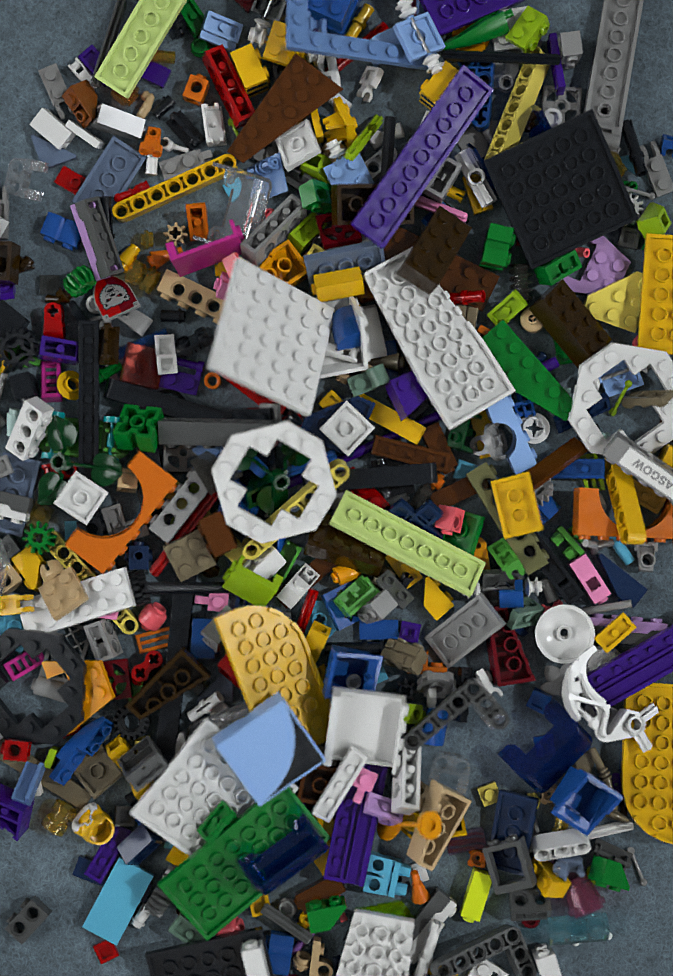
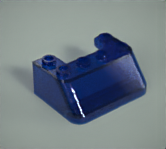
(553, 753)

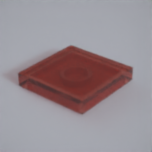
(140, 366)

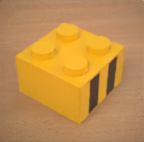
(249, 70)
(433, 88)

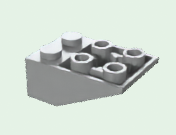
(443, 180)

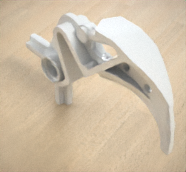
(620, 726)

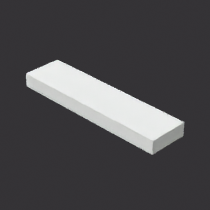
(340, 784)

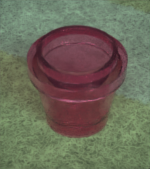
(583, 897)

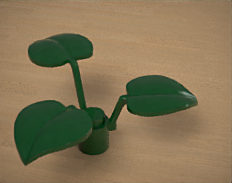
(60, 436)
(274, 496)

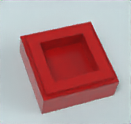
(105, 951)

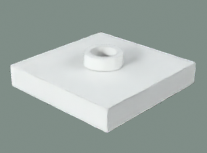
(298, 145)
(347, 428)
(81, 498)

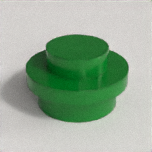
(199, 47)

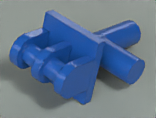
(522, 405)

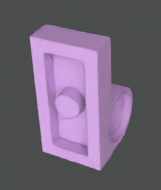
(381, 807)

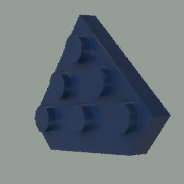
(316, 420)

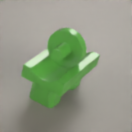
(573, 548)

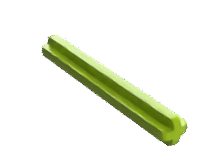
(363, 138)

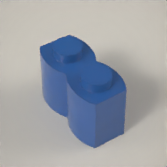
(62, 231)
(280, 951)

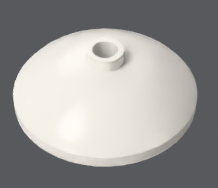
(568, 647)

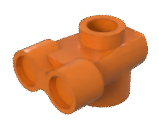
(151, 143)

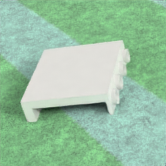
(368, 723)

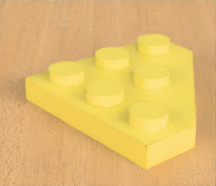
(618, 302)

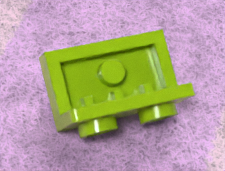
(528, 30)

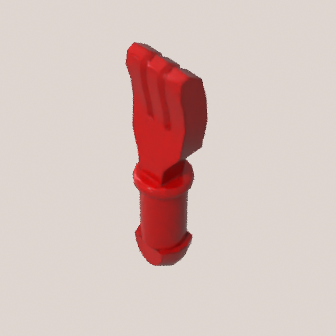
(130, 192)

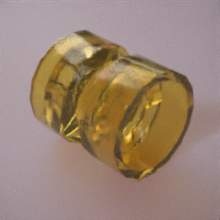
(136, 273)
(58, 820)

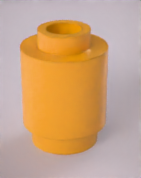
(343, 575)

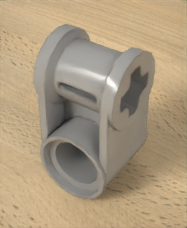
(137, 321)

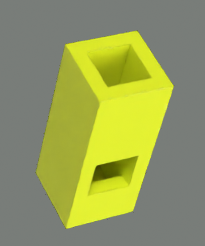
(475, 895)

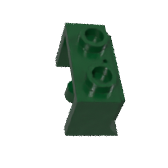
(459, 433)

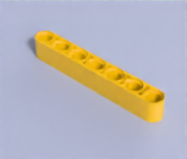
(164, 189)

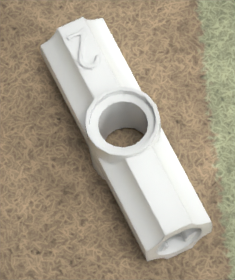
(481, 189)

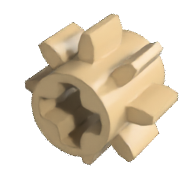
(172, 229)

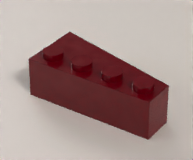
(506, 655)

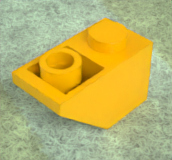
(29, 566)
(434, 599)
(547, 881)

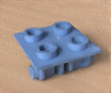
(272, 169)

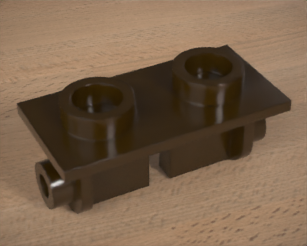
(109, 345)

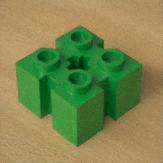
(496, 246)
(138, 428)

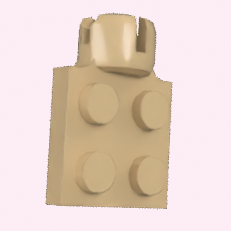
(61, 589)

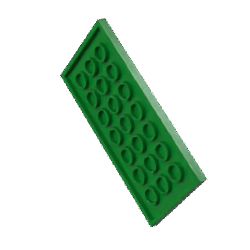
(211, 883)

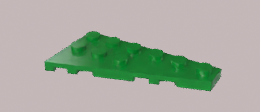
(527, 372)

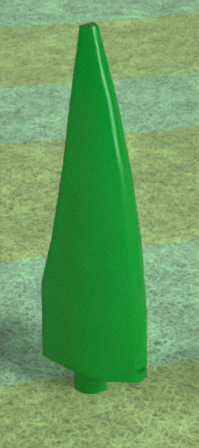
(483, 30)

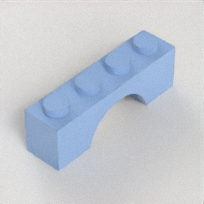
(519, 454)

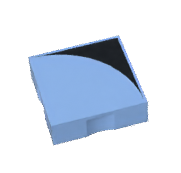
(268, 749)

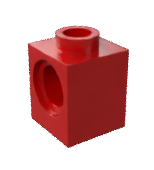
(25, 750)

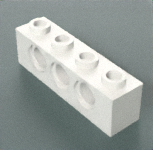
(407, 780)

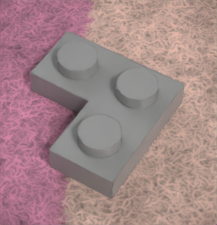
(116, 521)

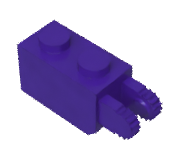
(58, 350)

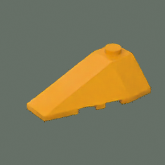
(286, 264)

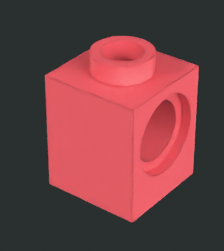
(451, 520)

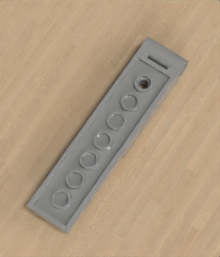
(613, 66)

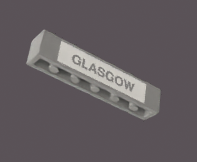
(641, 464)

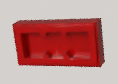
(69, 180)

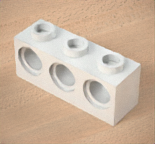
(30, 428)

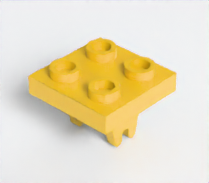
(341, 124)

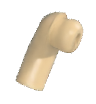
(147, 105)

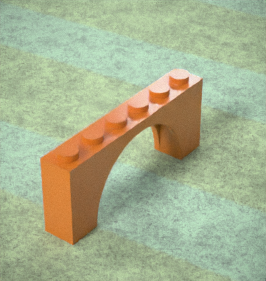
(591, 519)
(103, 549)

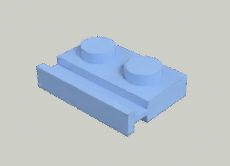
(220, 30)

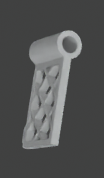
(48, 687)

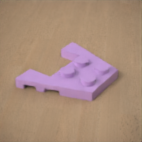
(603, 268)

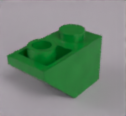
(609, 873)
(324, 913)

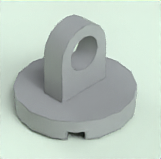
(494, 442)

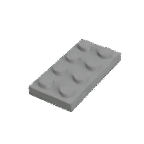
(465, 630)

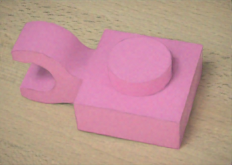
(215, 601)
(364, 782)

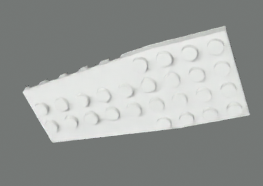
(439, 345)
(377, 945)

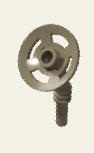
(606, 778)

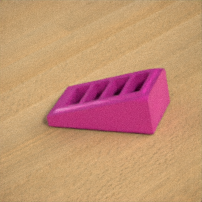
(50, 397)
(10, 672)

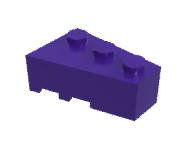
(405, 394)
(13, 814)

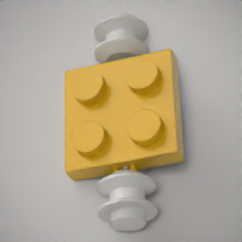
(275, 47)

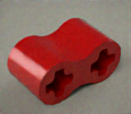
(146, 668)

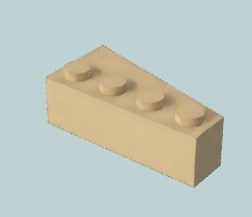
(451, 808)

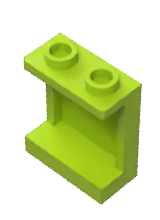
(249, 584)

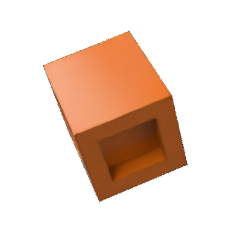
(193, 97)

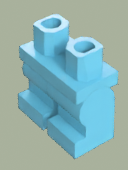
(384, 874)

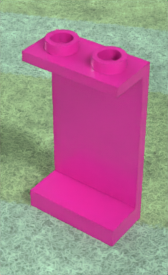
(206, 254)

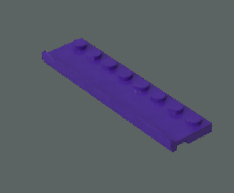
(634, 668)
(353, 835)

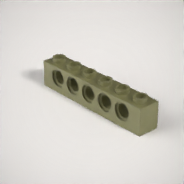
(530, 564)

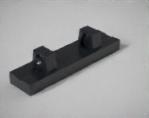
(556, 573)

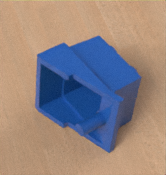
(336, 12)
(348, 661)
(583, 800)

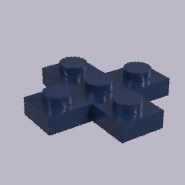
(421, 517)

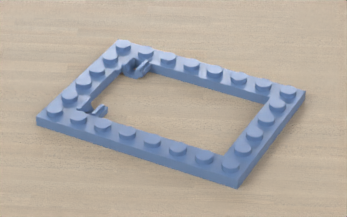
(302, 38)

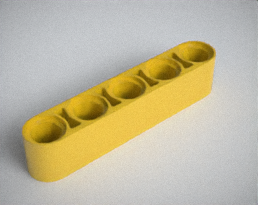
(625, 505)

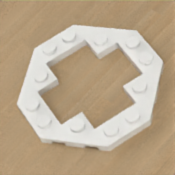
(587, 395)
(285, 523)

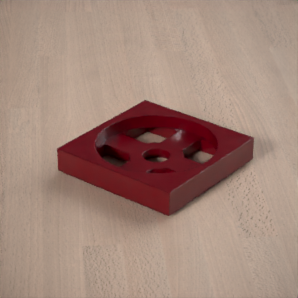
(328, 243)
(123, 663)

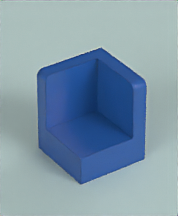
(512, 598)

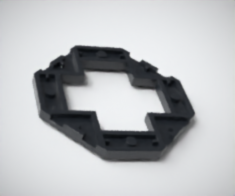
(72, 691)

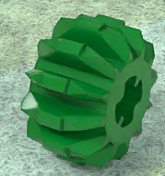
(79, 281)
(38, 545)

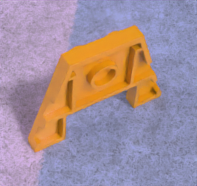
(98, 687)

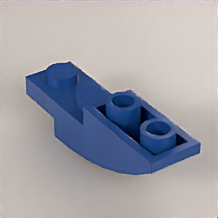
(82, 743)

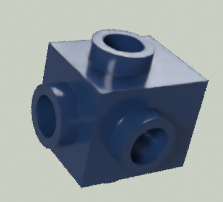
(138, 564)

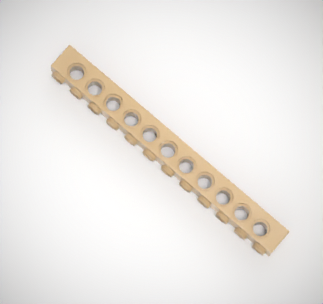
(172, 280)

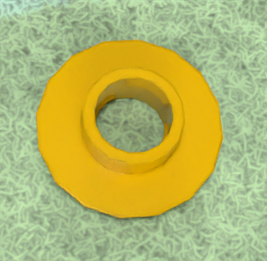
(64, 389)

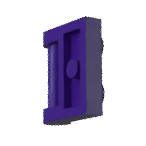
(182, 381)

